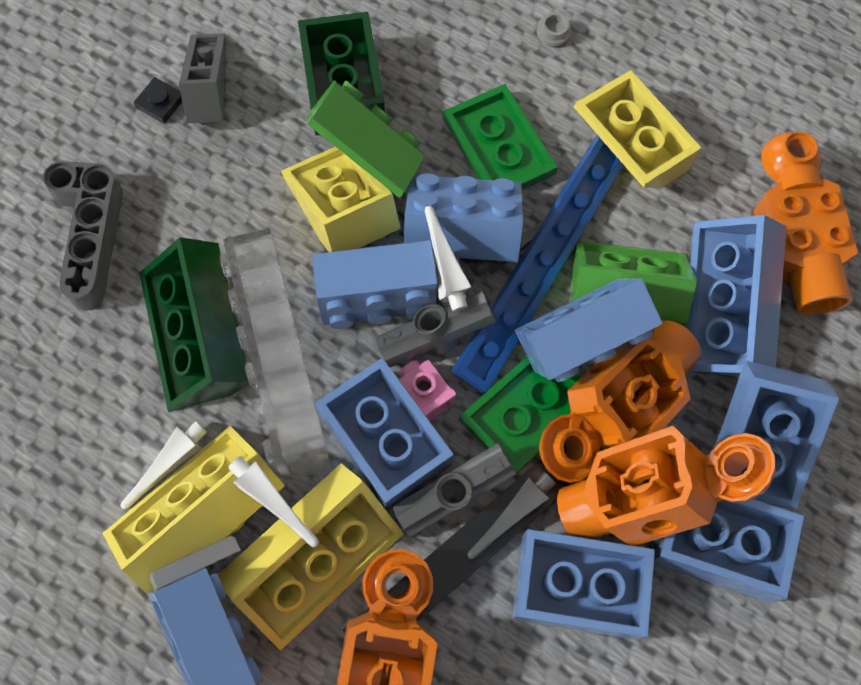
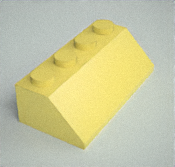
(187, 510)
(286, 581)

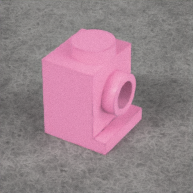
(434, 400)

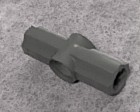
(435, 329)
(430, 502)

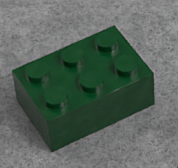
(341, 51)

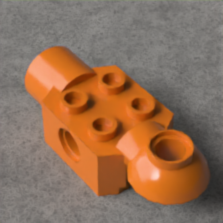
(816, 222)
(621, 400)
(663, 486)
(388, 641)

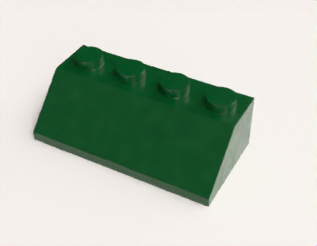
(193, 324)

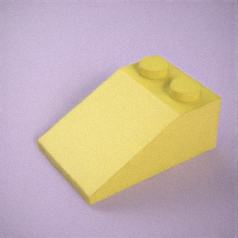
(342, 201)

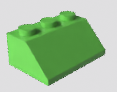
(366, 136)
(664, 273)

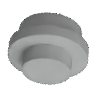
(554, 29)

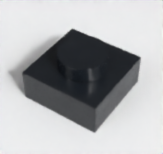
(158, 100)

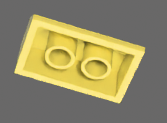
(639, 131)

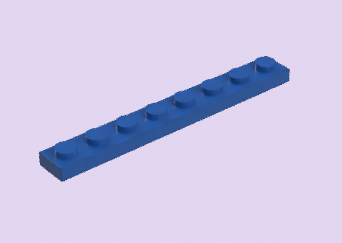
(538, 266)

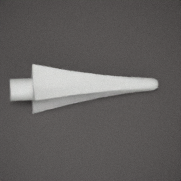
(450, 277)
(177, 449)
(257, 485)

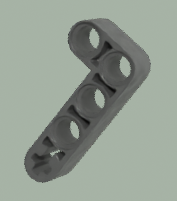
(83, 236)

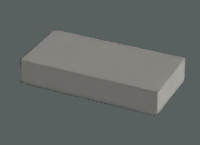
(193, 562)

